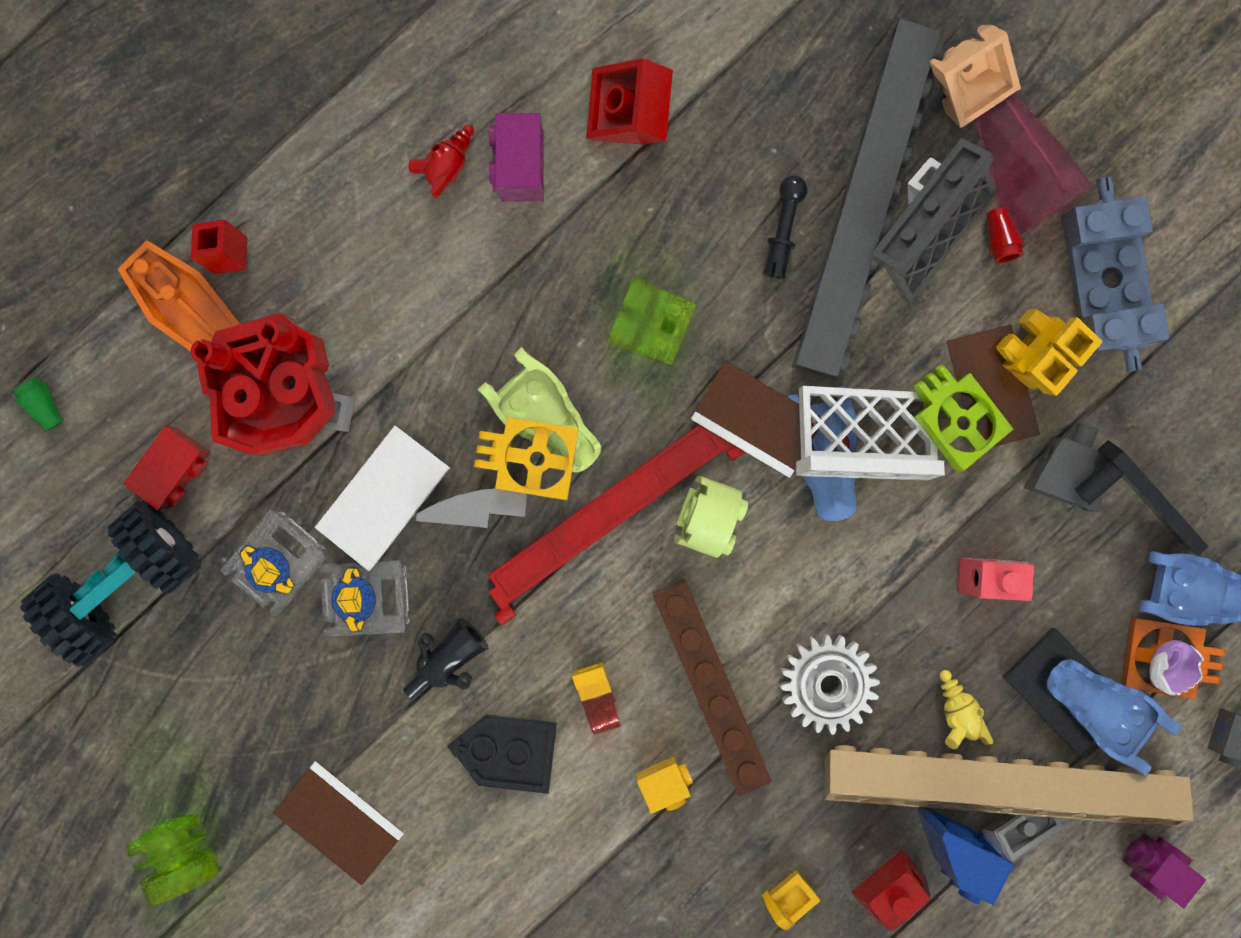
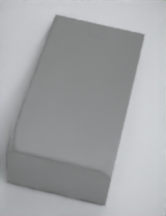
(1020, 833)

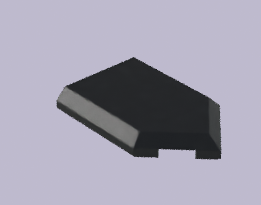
(508, 752)

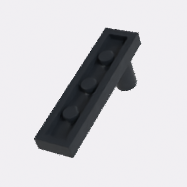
(1120, 465)

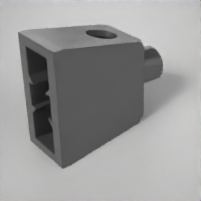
(1065, 466)

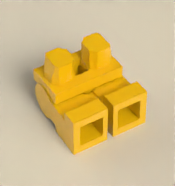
(1048, 351)

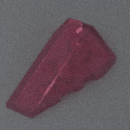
(1029, 164)

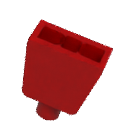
(894, 891)

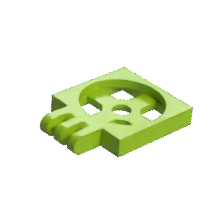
(938, 393)

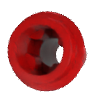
(1003, 236)

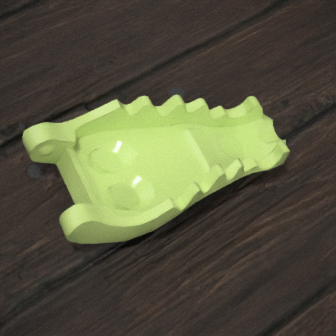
(541, 397)

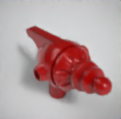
(444, 160)

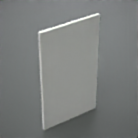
(382, 498)

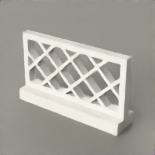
(861, 464)

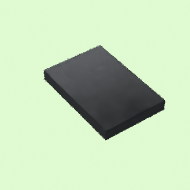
(1029, 679)

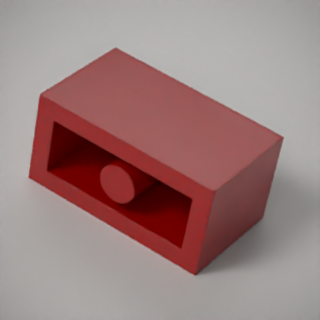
(167, 468)

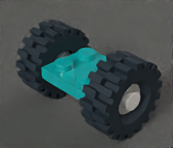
(71, 614)

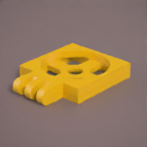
(502, 453)

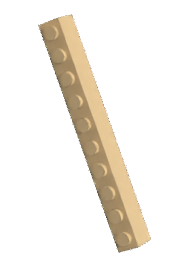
(1007, 787)

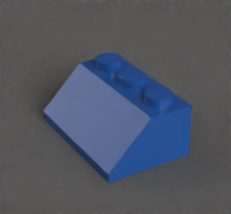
(966, 857)

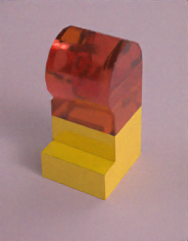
(597, 698)

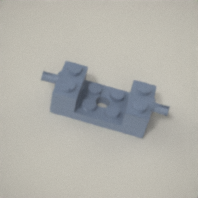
(1111, 238)

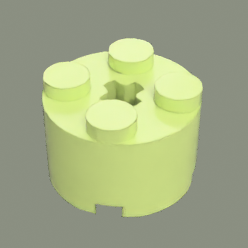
(710, 517)

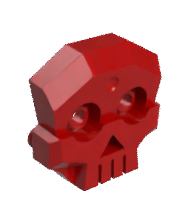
(272, 414)

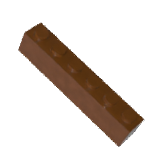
(711, 687)

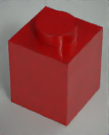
(219, 246)

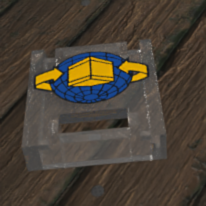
(268, 567)
(356, 598)

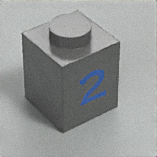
(1227, 737)

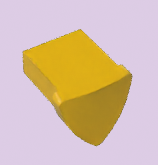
(790, 900)

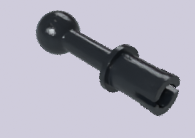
(792, 191)

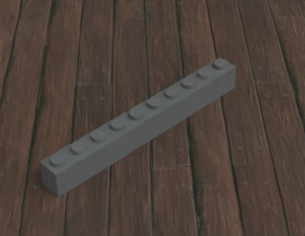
(867, 198)

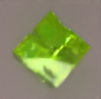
(655, 337)

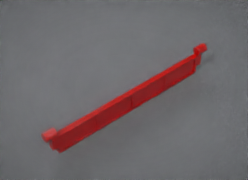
(604, 515)

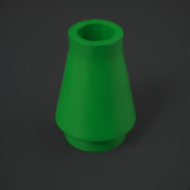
(38, 402)

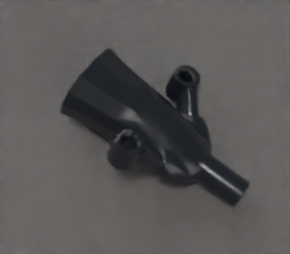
(452, 653)

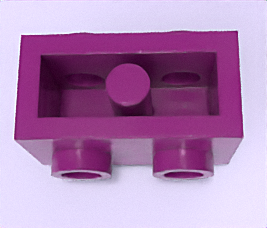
(1163, 869)

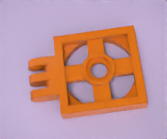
(1196, 635)

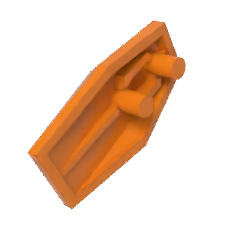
(175, 296)

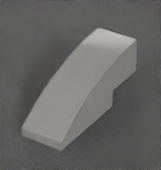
(476, 508)

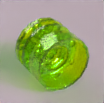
(173, 859)

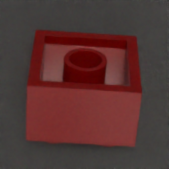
(630, 102)

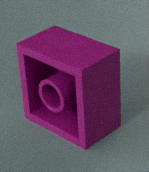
(519, 154)

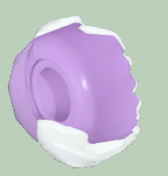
(1175, 667)

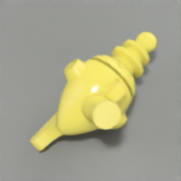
(962, 714)

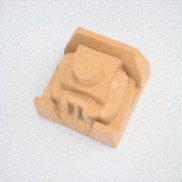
(976, 75)

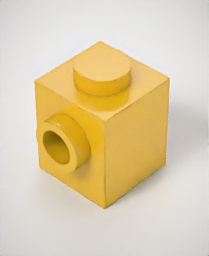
(665, 785)

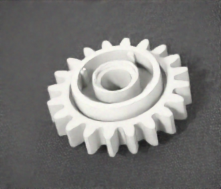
(845, 699)

